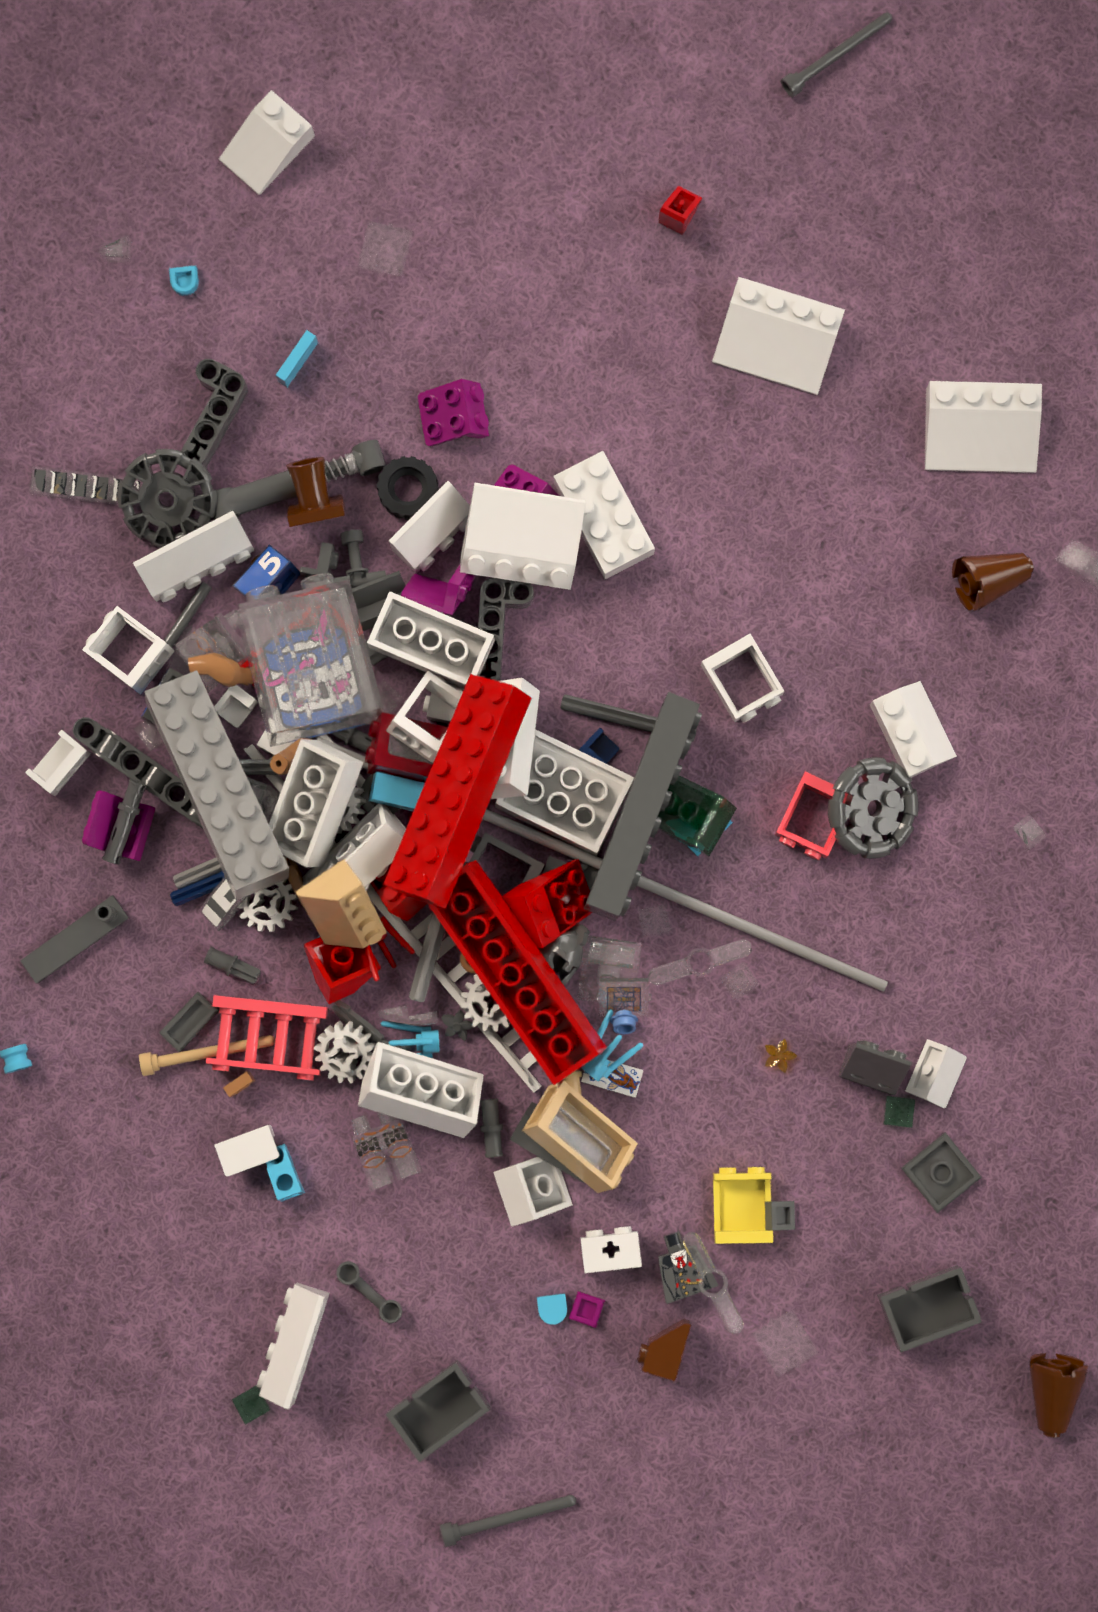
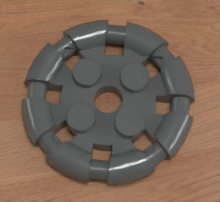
(166, 481)
(887, 807)

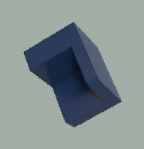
(600, 747)

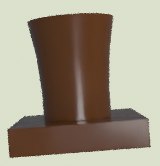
(312, 493)

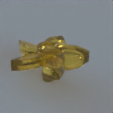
(779, 1055)

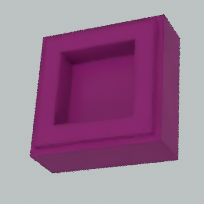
(586, 1309)

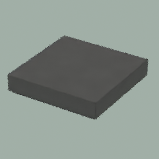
(941, 1172)

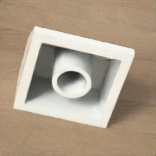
(532, 1190)

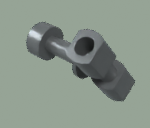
(357, 574)

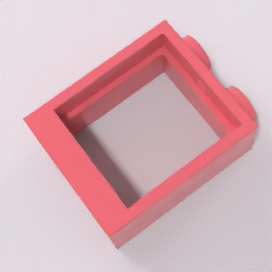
(789, 839)

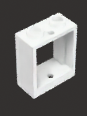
(726, 655)
(147, 666)
(412, 734)

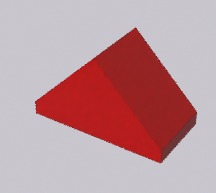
(679, 209)

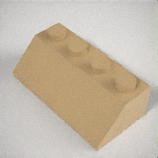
(341, 908)

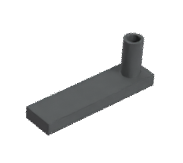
(74, 939)

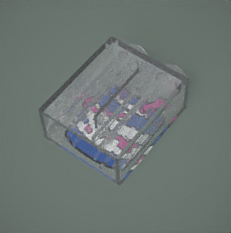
(302, 632)

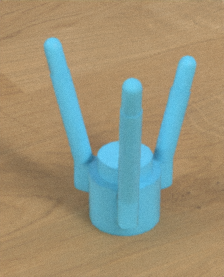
(426, 1041)
(597, 1066)

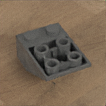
(874, 1068)

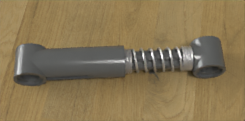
(365, 459)

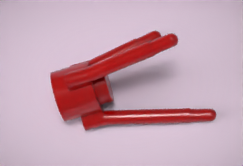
(386, 952)

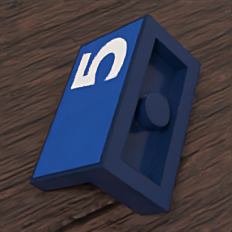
(267, 570)

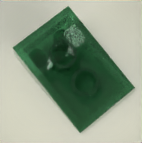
(695, 815)

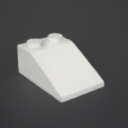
(267, 142)

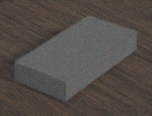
(188, 1022)

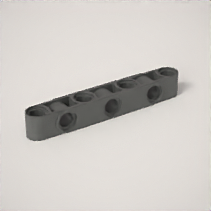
(118, 751)

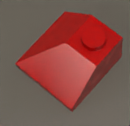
(338, 969)

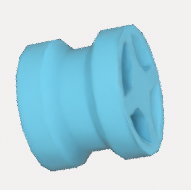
(15, 1058)

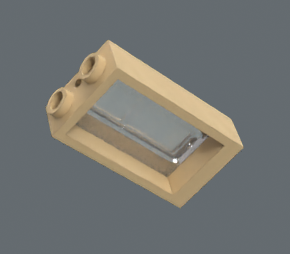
(580, 1137)

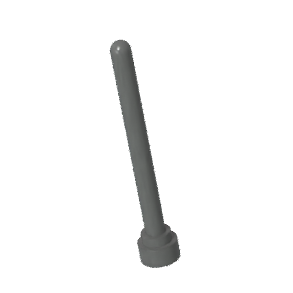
(795, 82)
(452, 1532)

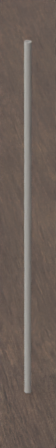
(672, 894)

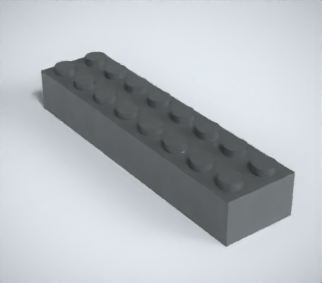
(640, 811)

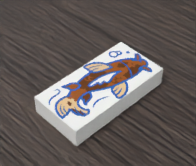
(621, 1080)

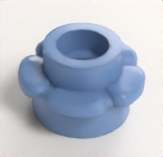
(624, 1022)

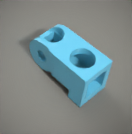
(284, 1175)

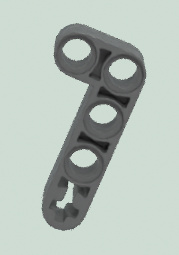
(208, 420)
(498, 607)

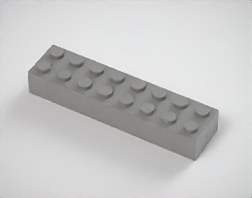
(216, 785)

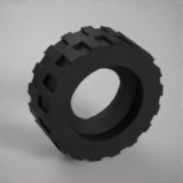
(397, 469)

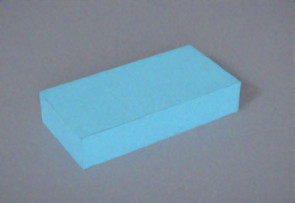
(297, 358)
(395, 791)

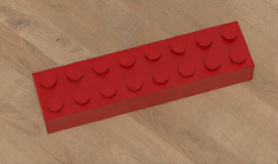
(457, 790)
(518, 975)

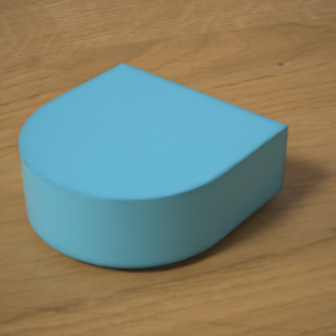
(184, 279)
(552, 1308)

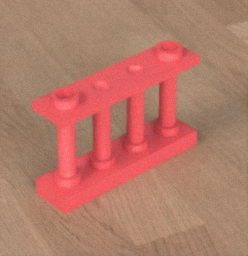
(256, 1010)

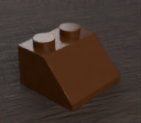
(665, 1351)

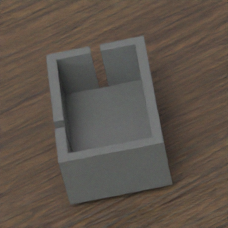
(929, 1308)
(438, 1411)

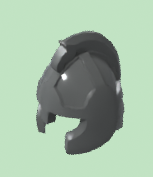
(566, 952)

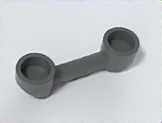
(347, 1275)

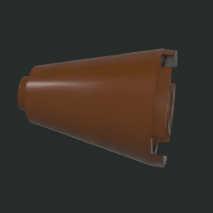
(989, 577)
(1056, 1390)

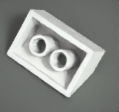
(431, 528)
(912, 729)

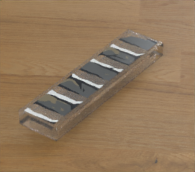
(77, 485)

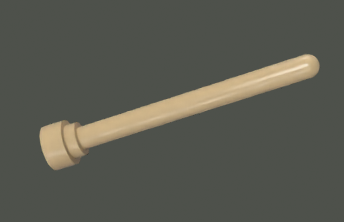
(152, 1062)

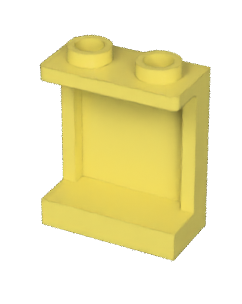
(741, 1206)

